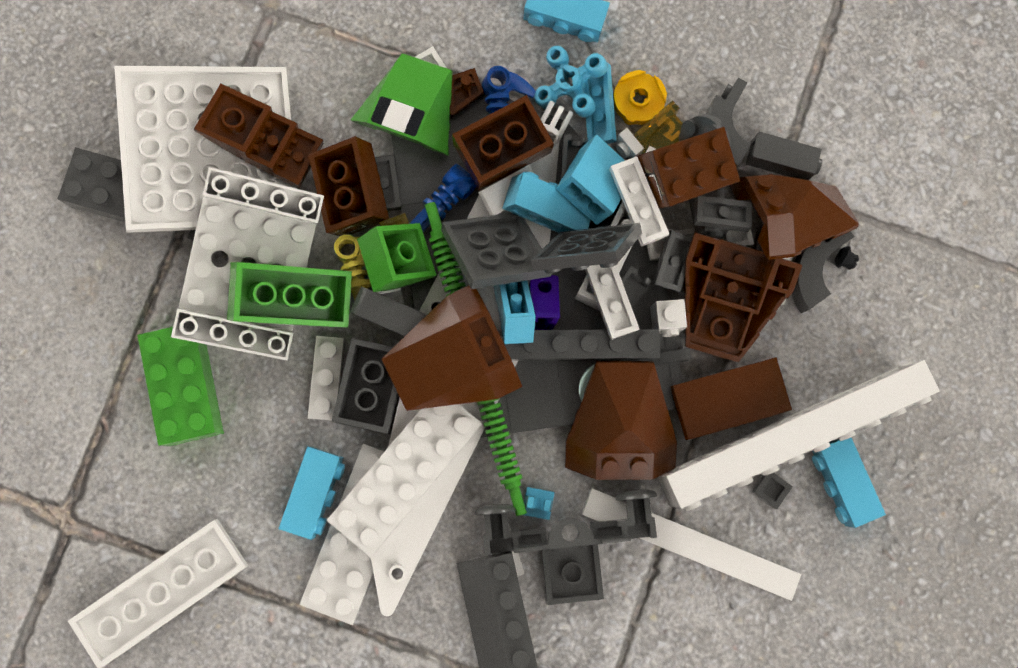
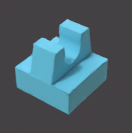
(538, 503)

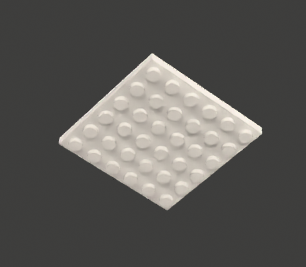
(161, 152)

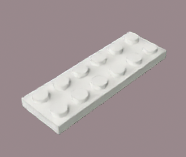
(403, 475)
(342, 567)
(157, 593)

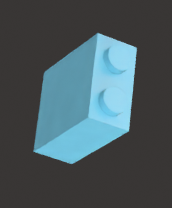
(590, 182)

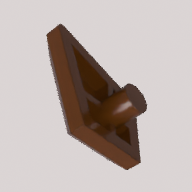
(465, 90)

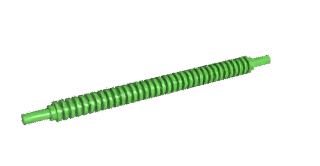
(511, 480)

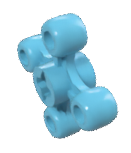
(578, 76)

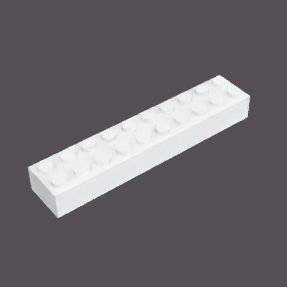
(798, 434)

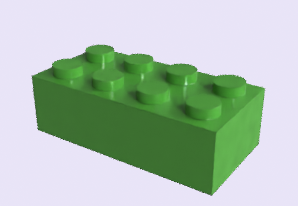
(288, 295)
(179, 388)

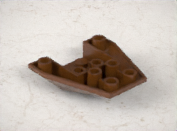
(452, 356)

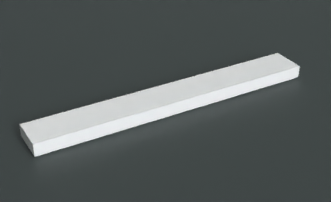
(702, 548)

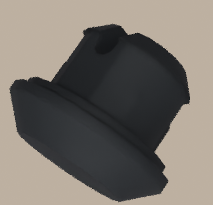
(846, 258)

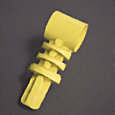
(352, 263)

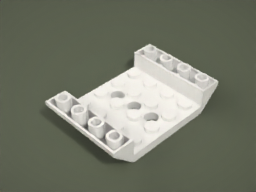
(244, 221)

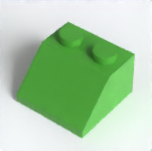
(396, 256)

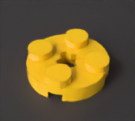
(645, 84)

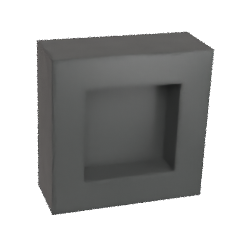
(772, 490)

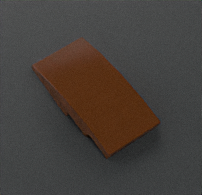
(258, 135)
(730, 398)

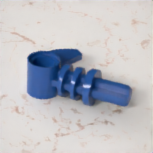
(499, 95)
(457, 184)

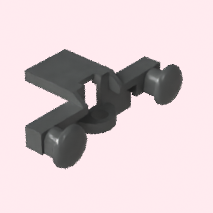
(572, 566)

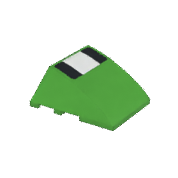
(411, 103)

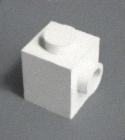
(669, 317)

